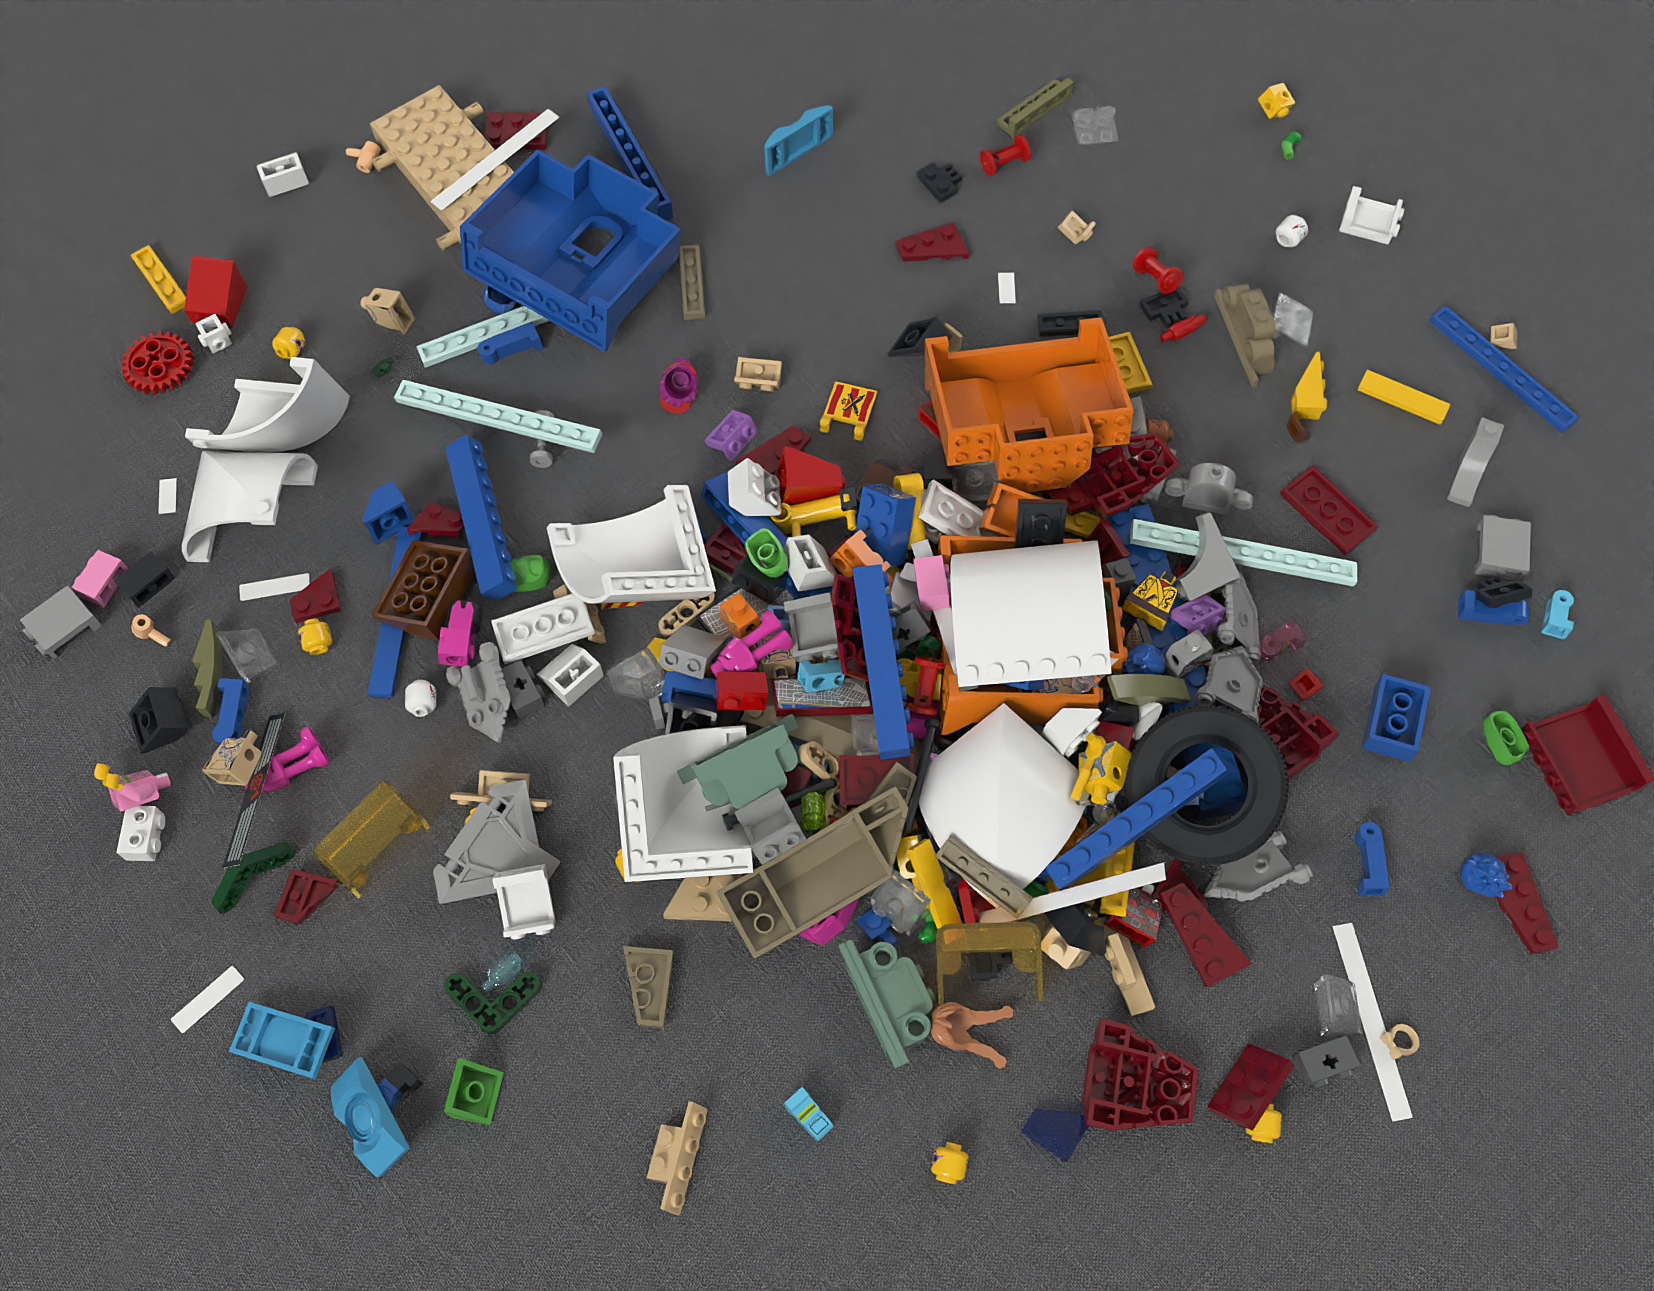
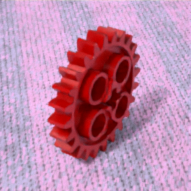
(157, 363)

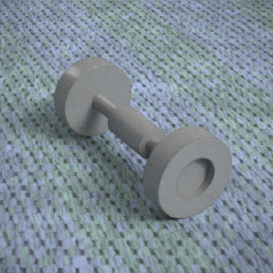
(542, 458)

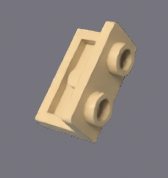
(758, 373)

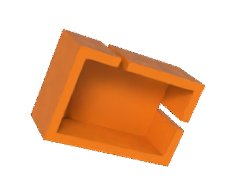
(1002, 515)

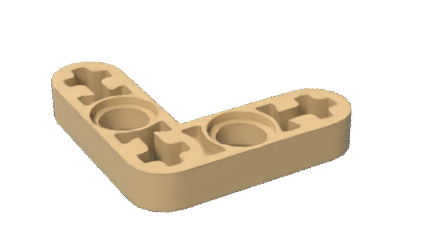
(670, 619)
(817, 766)

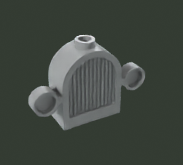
(1209, 489)

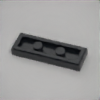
(1063, 323)

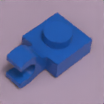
(877, 927)

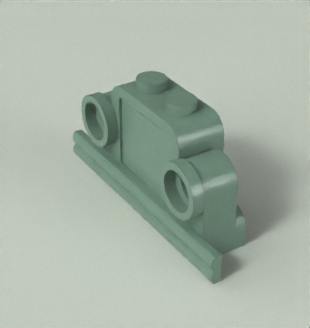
(746, 766)
(891, 997)

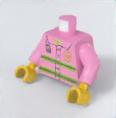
(131, 789)

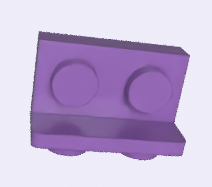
(732, 434)
(1199, 614)

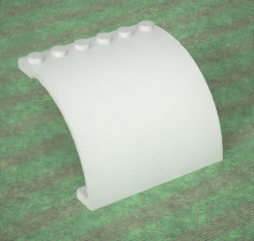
(1029, 614)

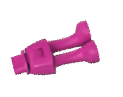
(738, 658)
(279, 776)

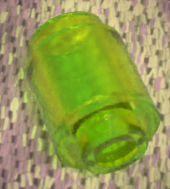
(813, 811)

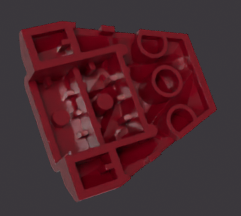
(1126, 472)
(848, 628)
(1295, 731)
(1135, 1082)

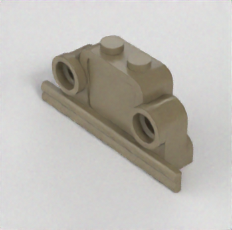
(1250, 328)

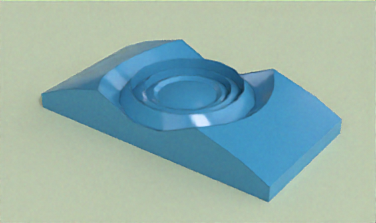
(798, 138)
(282, 1040)
(368, 1119)

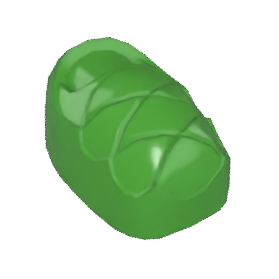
(767, 553)
(531, 572)
(1504, 737)

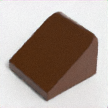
(1297, 429)

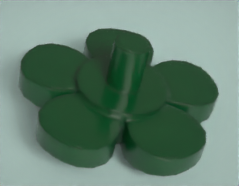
(382, 366)

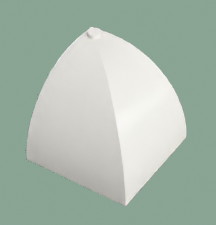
(280, 414)
(239, 489)
(636, 556)
(1003, 797)
(666, 822)

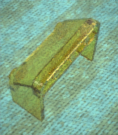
(366, 834)
(1016, 937)

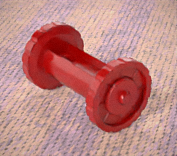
(1019, 149)
(1147, 262)
(926, 685)

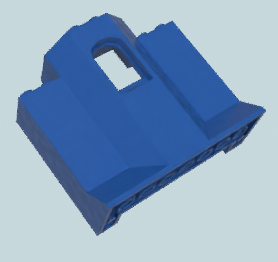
(528, 235)

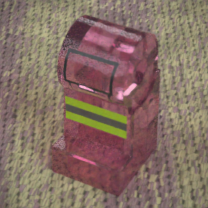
(1281, 639)

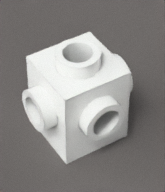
(213, 333)

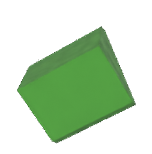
(473, 1092)

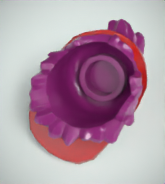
(678, 386)

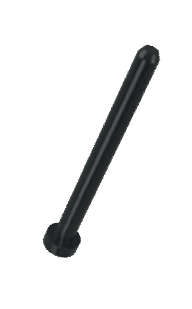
(932, 726)
(791, 798)
(951, 878)

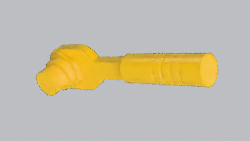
(1094, 750)

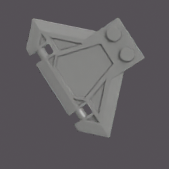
(491, 845)

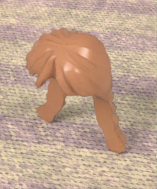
(952, 1021)

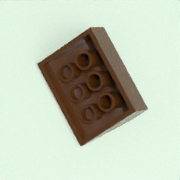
(424, 587)

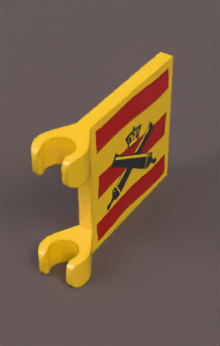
(849, 405)

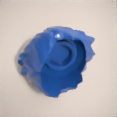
(497, 301)
(1144, 660)
(1485, 875)

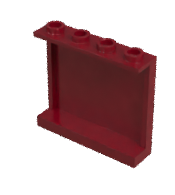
(1587, 756)

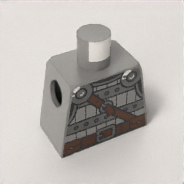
(1191, 654)

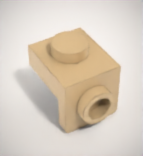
(1076, 228)

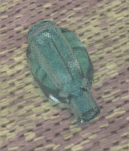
(503, 970)

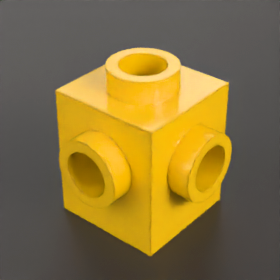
(1276, 101)

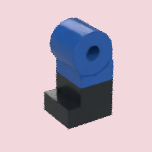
(397, 1083)

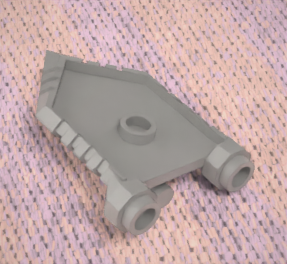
(1240, 618)
(1232, 682)
(483, 692)
(1257, 873)

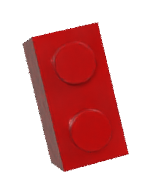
(741, 691)

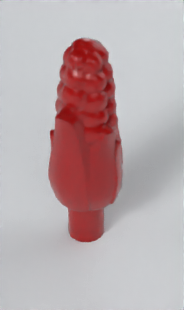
(1183, 328)

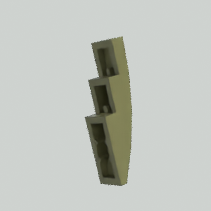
(209, 663)
(1146, 688)

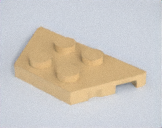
(699, 899)

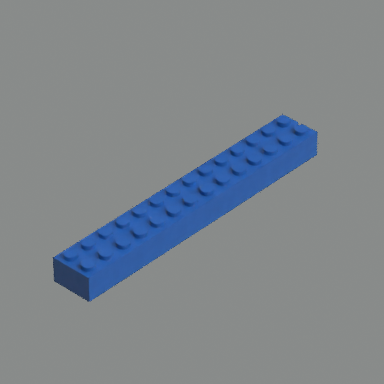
(1229, 793)

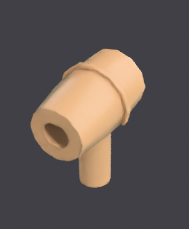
(365, 155)
(144, 629)

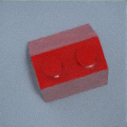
(214, 288)
(807, 477)

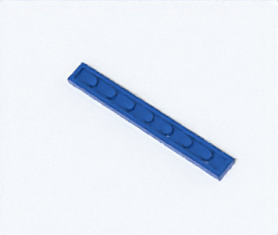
(1504, 369)
(390, 638)

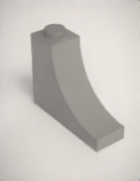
(1474, 461)
(1212, 563)

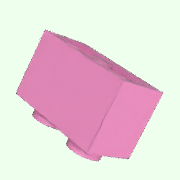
(97, 579)
(932, 583)

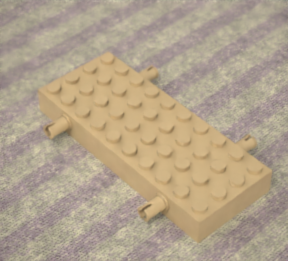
(433, 149)

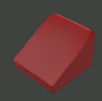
(1306, 684)

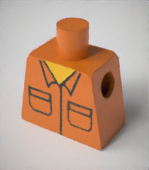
(738, 616)

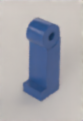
(509, 343)
(1509, 614)
(686, 684)
(232, 709)
(1373, 861)

